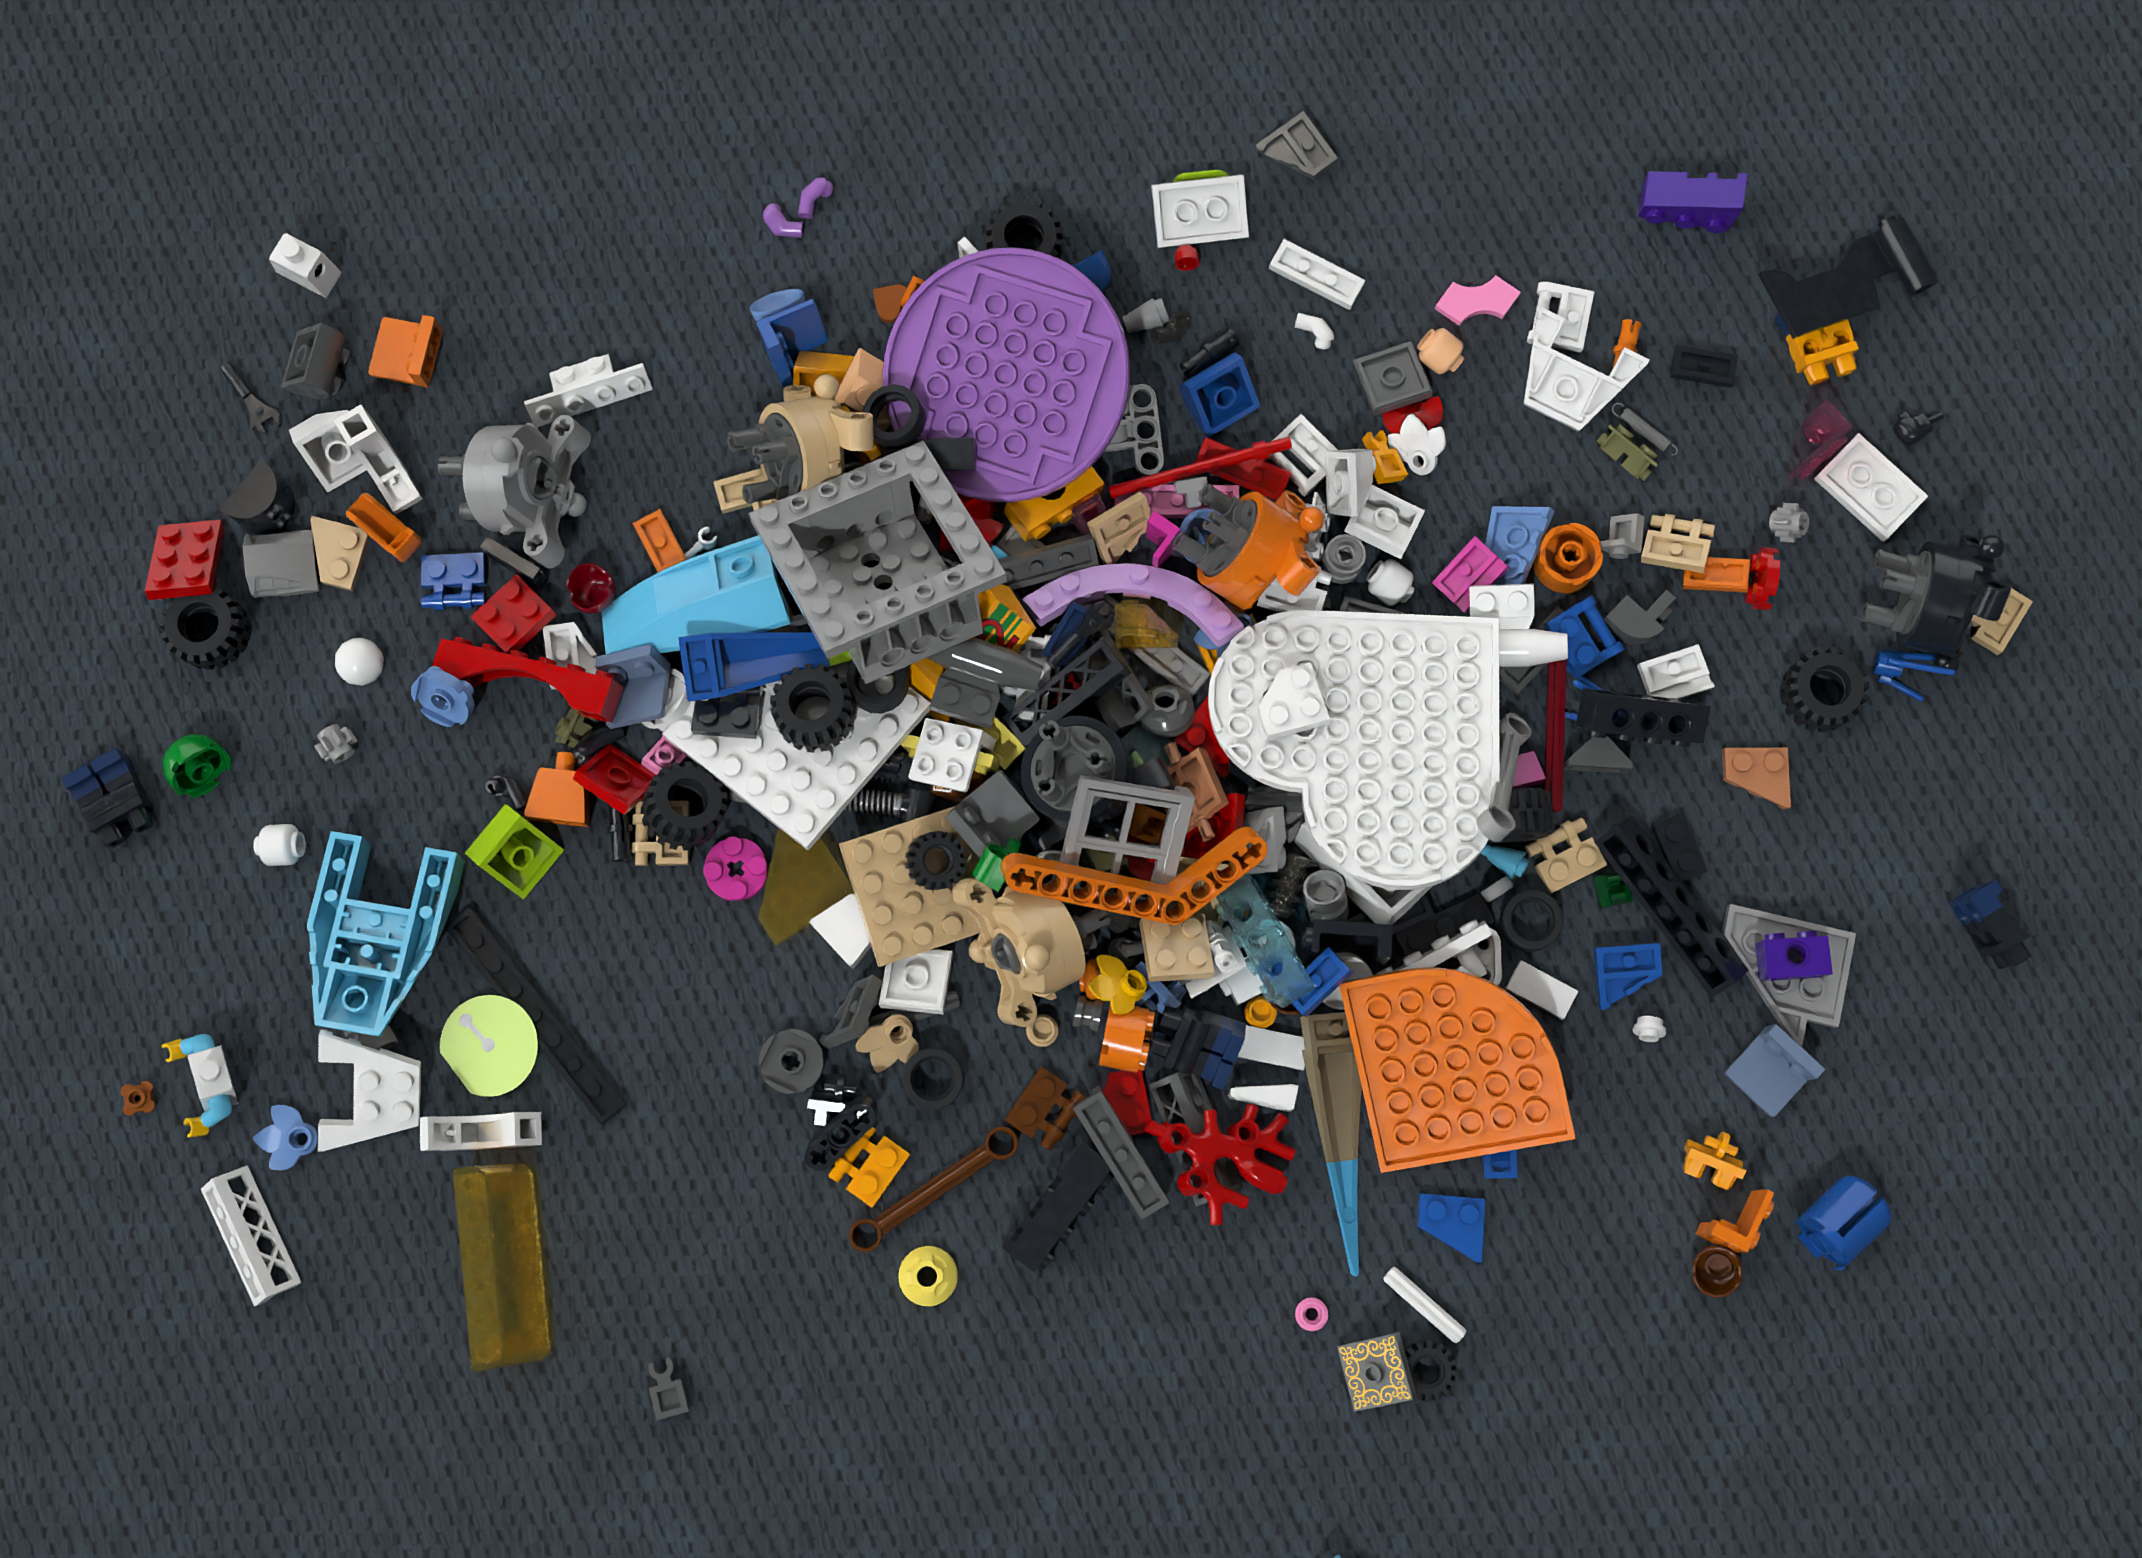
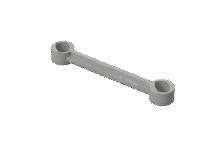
(1496, 820)

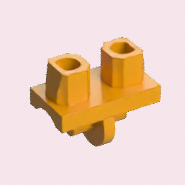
(1726, 1167)

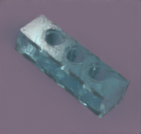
(1293, 979)

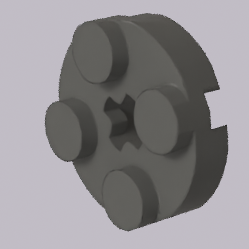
(774, 1068)

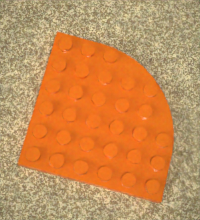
(1452, 1068)

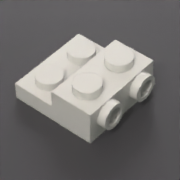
(1385, 522)

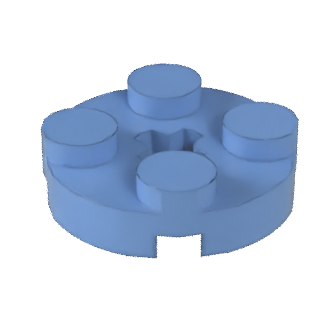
(434, 685)

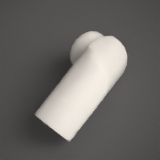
(1318, 327)

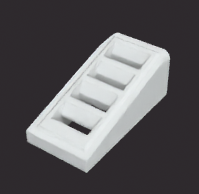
(1272, 1096)

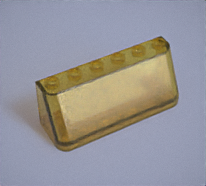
(503, 1265)

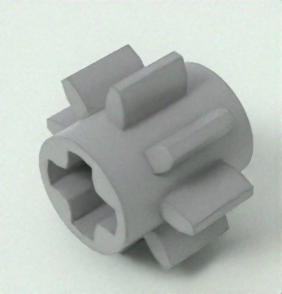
(1789, 522)
(335, 743)

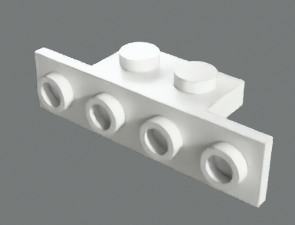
(586, 388)

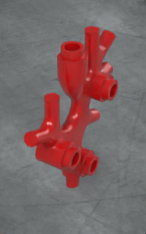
(1211, 1145)

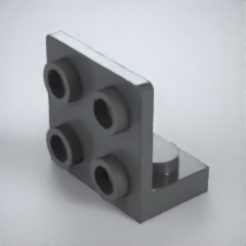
(992, 814)

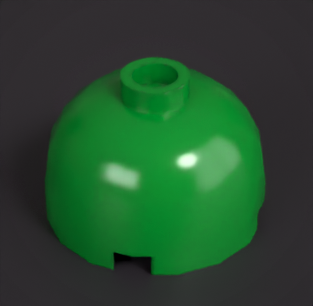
(189, 765)

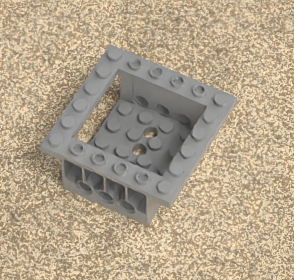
(868, 515)

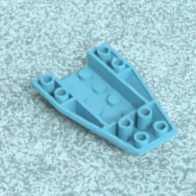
(706, 594)

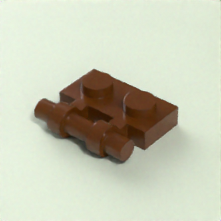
(1037, 1102)

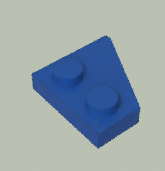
(1624, 970)
(1454, 1222)

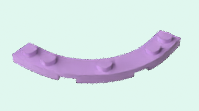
(1136, 581)

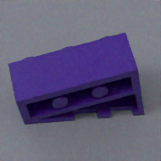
(1692, 201)

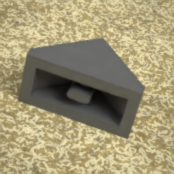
(1599, 756)

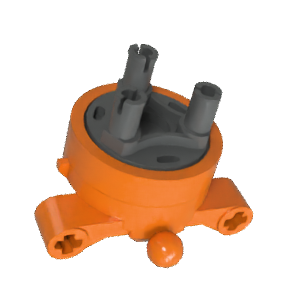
(1253, 545)

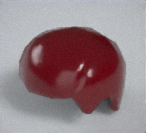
(590, 580)

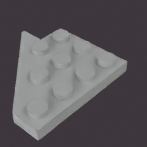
(1793, 1000)

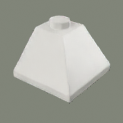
(326, 450)
(1348, 480)

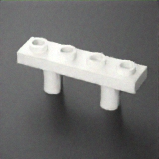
(1444, 948)

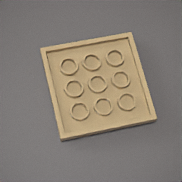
(895, 910)

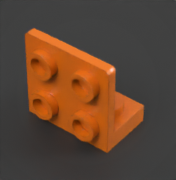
(406, 350)
(1745, 1232)

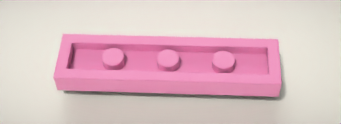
(1171, 505)

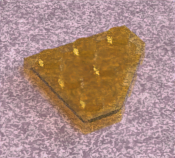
(799, 887)

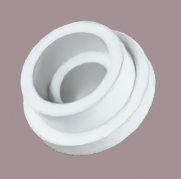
(1649, 1028)

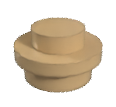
(1042, 1031)

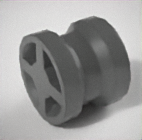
(1088, 1013)

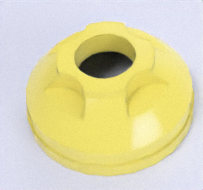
(946, 1276)

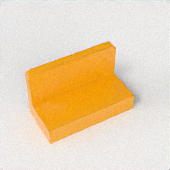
(814, 364)

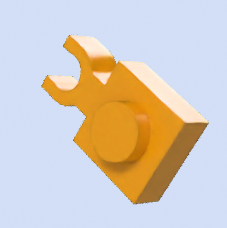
(1388, 461)

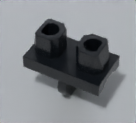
(832, 1099)

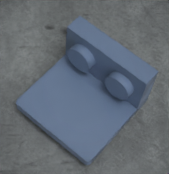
(645, 683)
(1773, 1069)

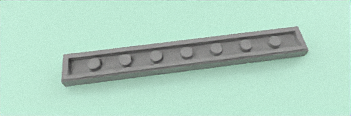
(1167, 662)

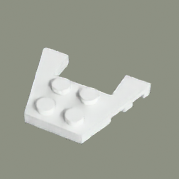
(1566, 387)
(384, 1092)

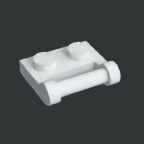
(1573, 306)
(1310, 448)

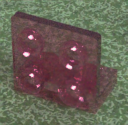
(1827, 429)

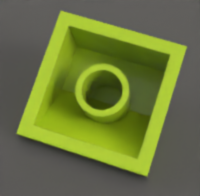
(514, 851)

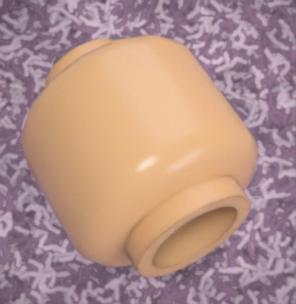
(1440, 351)

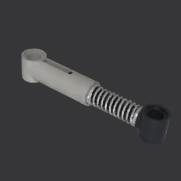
(906, 806)

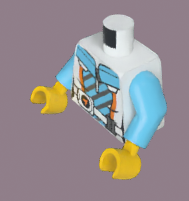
(210, 1077)

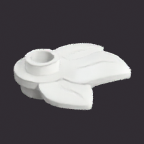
(1415, 441)

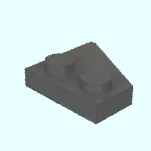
(1299, 147)

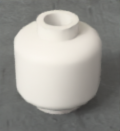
(1390, 582)
(279, 845)

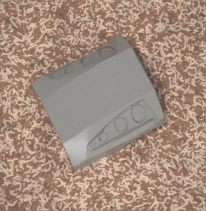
(280, 564)
(1271, 827)

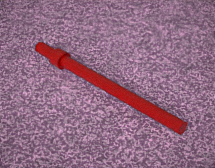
(1258, 451)

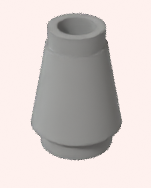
(1147, 316)

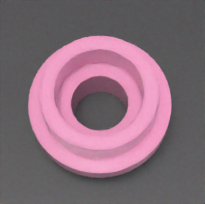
(1322, 1314)

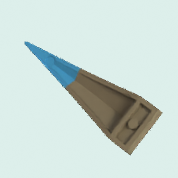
(1337, 1103)

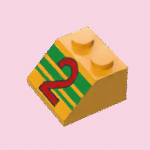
(1003, 618)

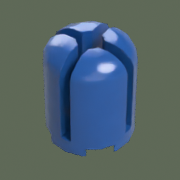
(1844, 1221)

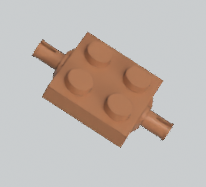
(1199, 776)

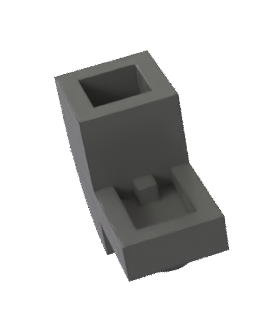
(1635, 625)

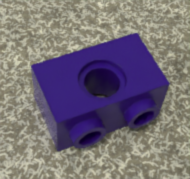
(1812, 951)

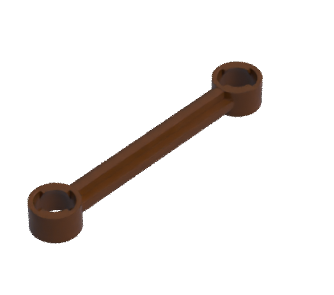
(933, 1189)

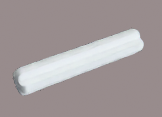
(1424, 1305)

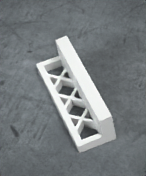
(238, 1235)

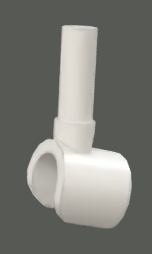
(701, 544)

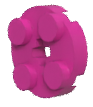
(754, 867)

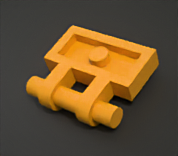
(876, 1172)

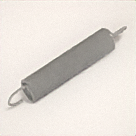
(1644, 429)

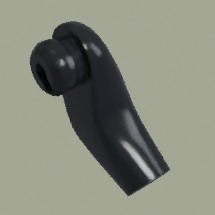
(594, 741)

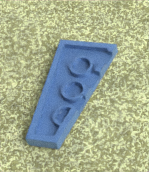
(1516, 537)

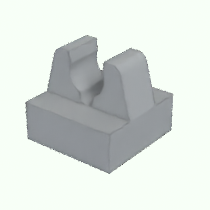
(1191, 490)

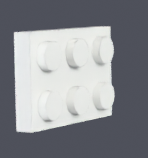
(1200, 210)
(1871, 487)

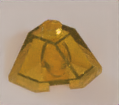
(1141, 627)

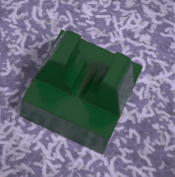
(1611, 890)

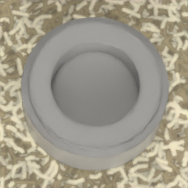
(1497, 889)

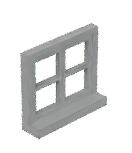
(1167, 855)

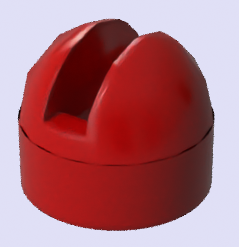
(1186, 258)

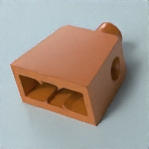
(557, 796)

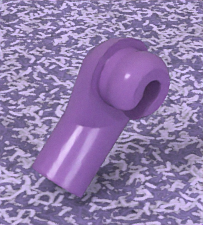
(817, 187)
(779, 225)

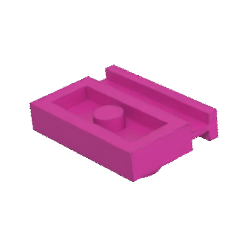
(1471, 567)

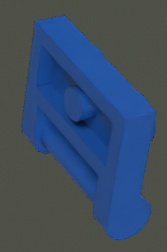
(1581, 649)

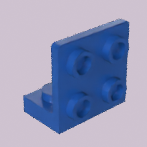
(789, 333)

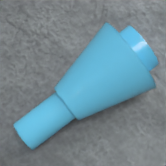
(1507, 860)

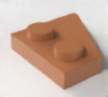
(1760, 772)

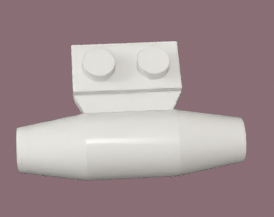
(1516, 609)

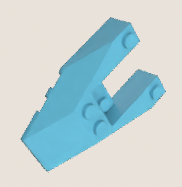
(368, 951)

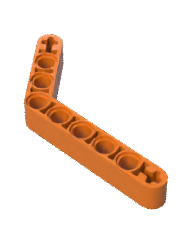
(1131, 888)

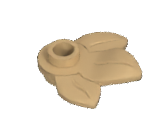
(888, 1046)

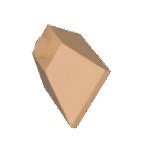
(860, 381)

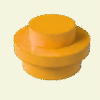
(1260, 1012)

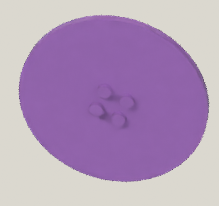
(1017, 359)

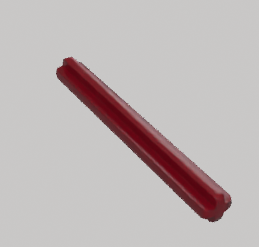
(1555, 732)

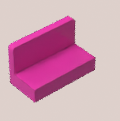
(1162, 534)

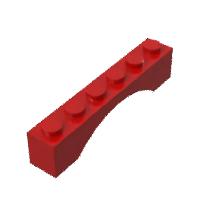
(587, 693)

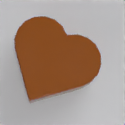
(887, 302)

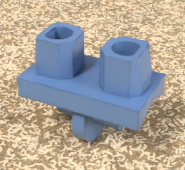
(1157, 995)

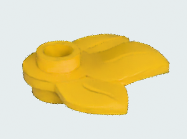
(1117, 984)

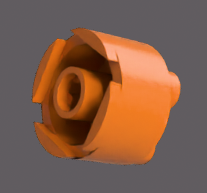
(1576, 542)
(1124, 1039)

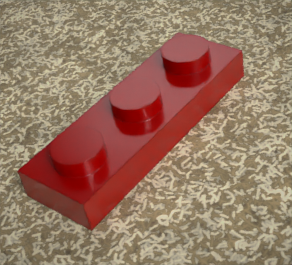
(1252, 474)

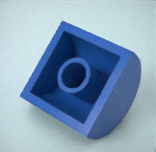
(1220, 394)

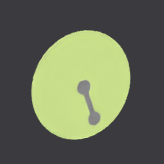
(489, 1044)

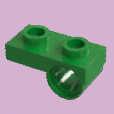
(988, 867)

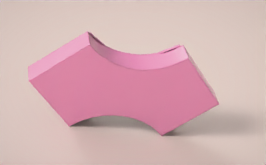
(1491, 298)

